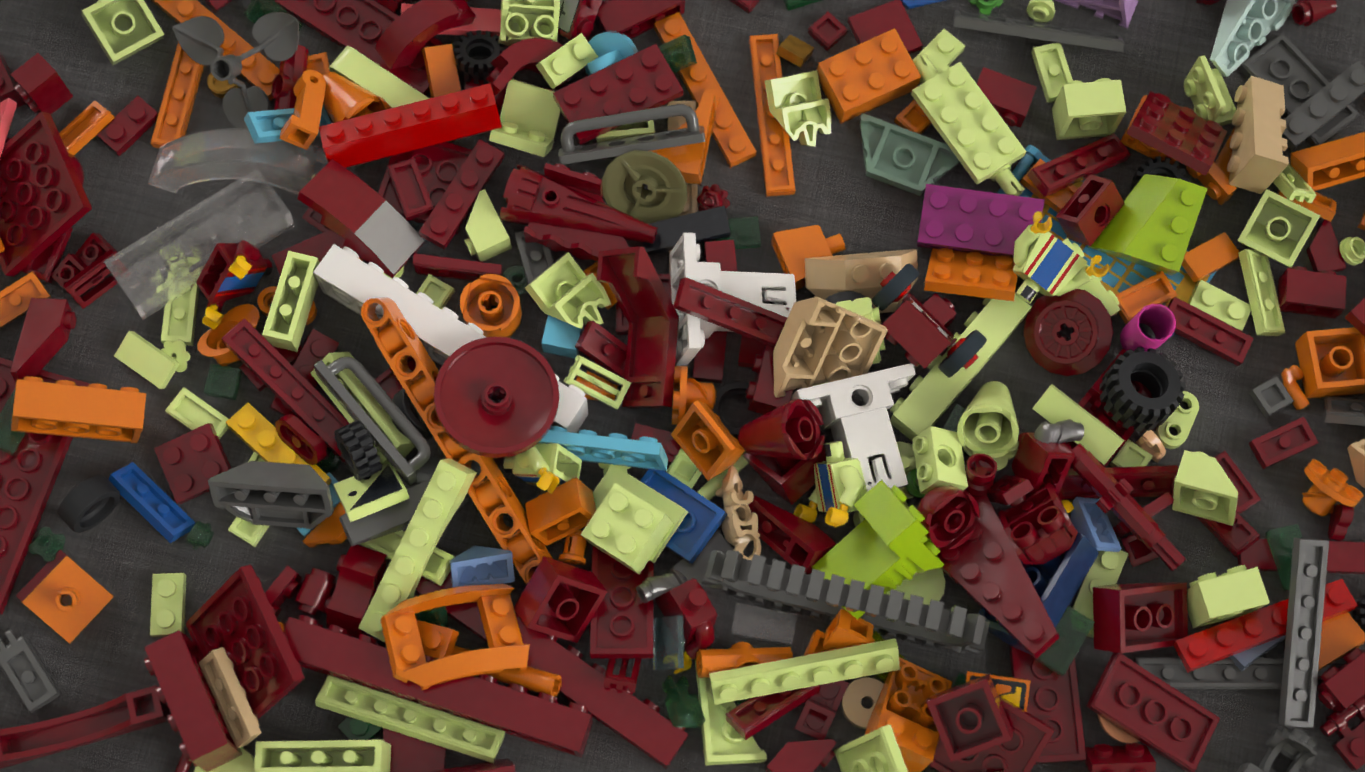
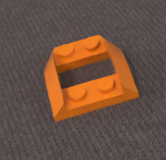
(500, 627)

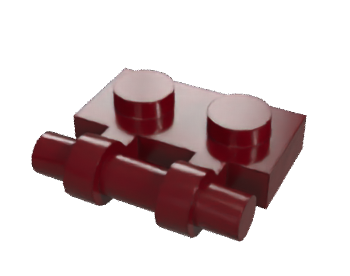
(1351, 742)

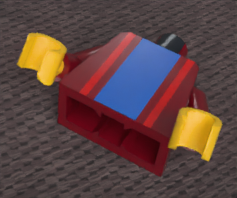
(228, 274)

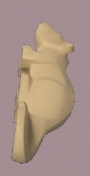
(740, 524)

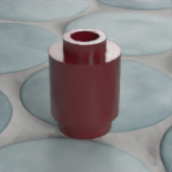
(315, 591)

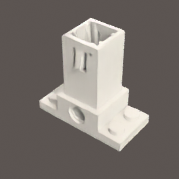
(748, 286)
(866, 424)

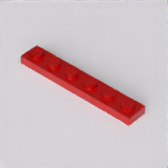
(1253, 629)

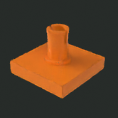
(68, 599)

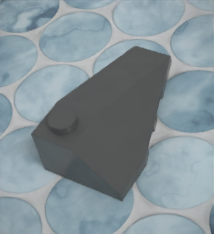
(396, 516)

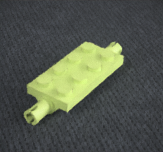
(969, 124)

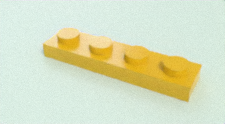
(264, 440)

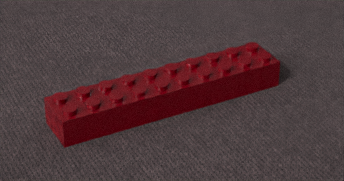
(473, 698)

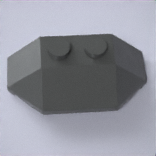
(273, 494)

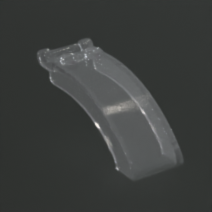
(233, 155)

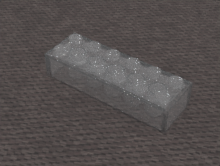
(173, 256)

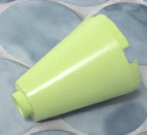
(989, 422)

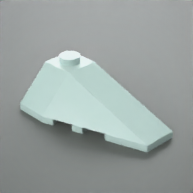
(1244, 27)

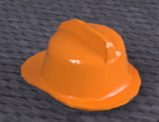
(211, 342)

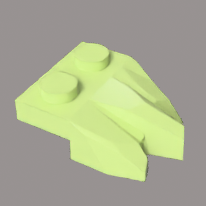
(799, 106)
(568, 293)

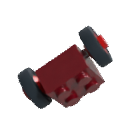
(920, 330)

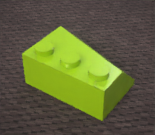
(1154, 223)

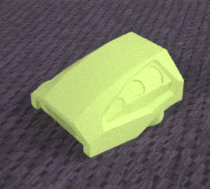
(528, 20)

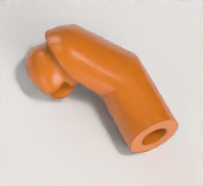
(1289, 379)

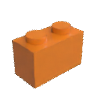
(560, 513)

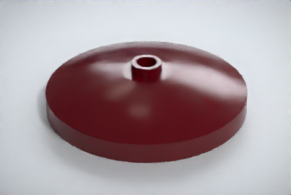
(500, 371)

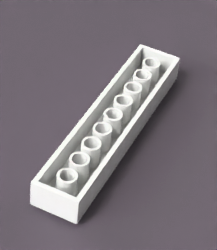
(440, 331)

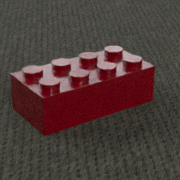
(190, 702)

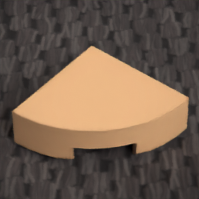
(1152, 444)

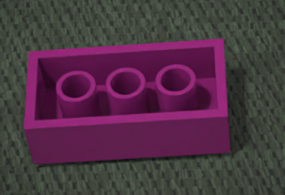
(974, 220)

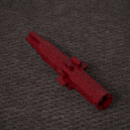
(1116, 497)

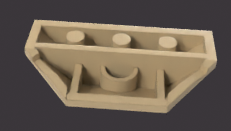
(856, 273)

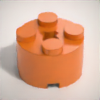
(488, 292)

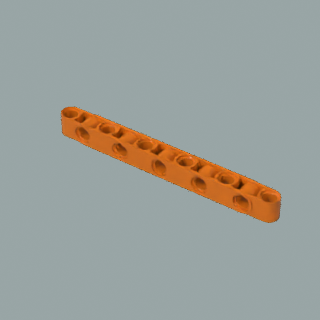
(489, 488)

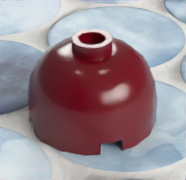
(948, 516)

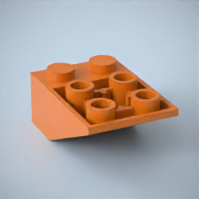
(905, 708)

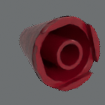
(785, 432)

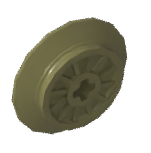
(625, 188)

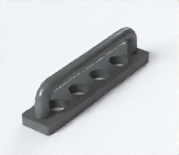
(617, 147)
(404, 468)

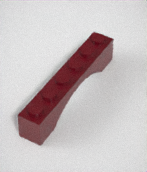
(110, 719)

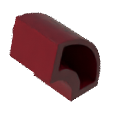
(356, 585)

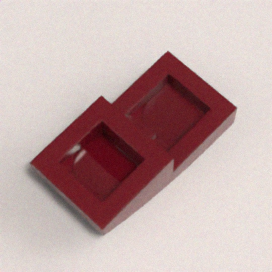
(821, 709)

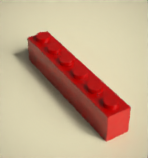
(411, 126)

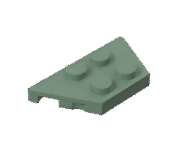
(903, 156)

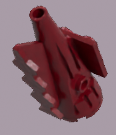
(569, 212)

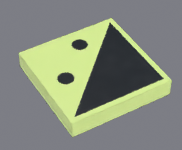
(371, 493)

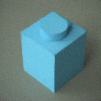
(560, 338)

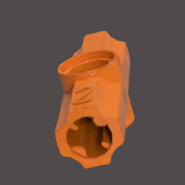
(738, 656)

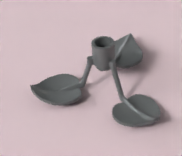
(202, 41)

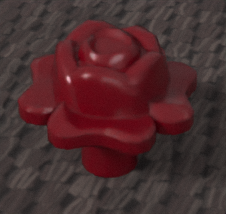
(712, 197)

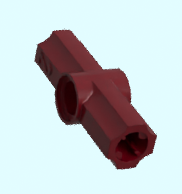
(289, 74)

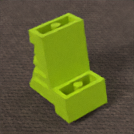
(884, 546)

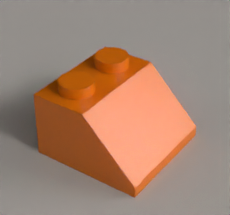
(707, 440)

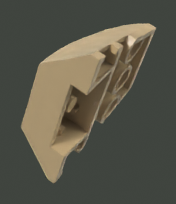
(823, 345)

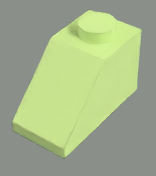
(485, 230)

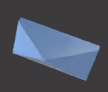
(1094, 524)
(482, 566)

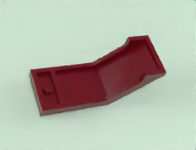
(651, 325)

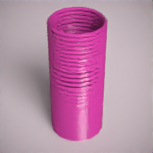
(1158, 318)

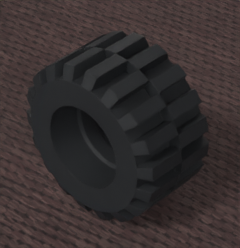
(1153, 372)

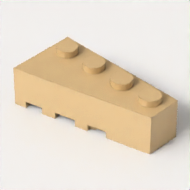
(1258, 135)

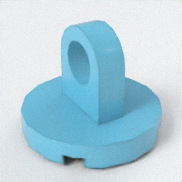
(610, 49)

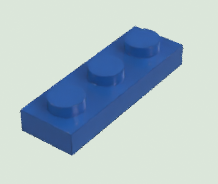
(151, 502)

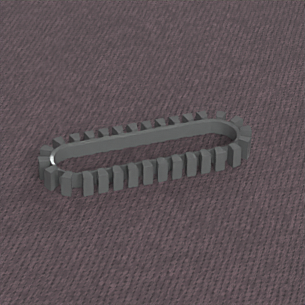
(828, 596)

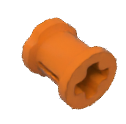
(574, 549)

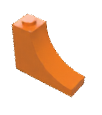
(692, 158)

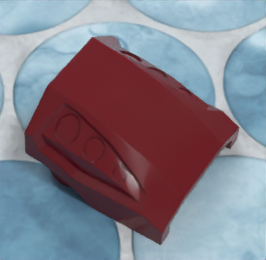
(1039, 527)

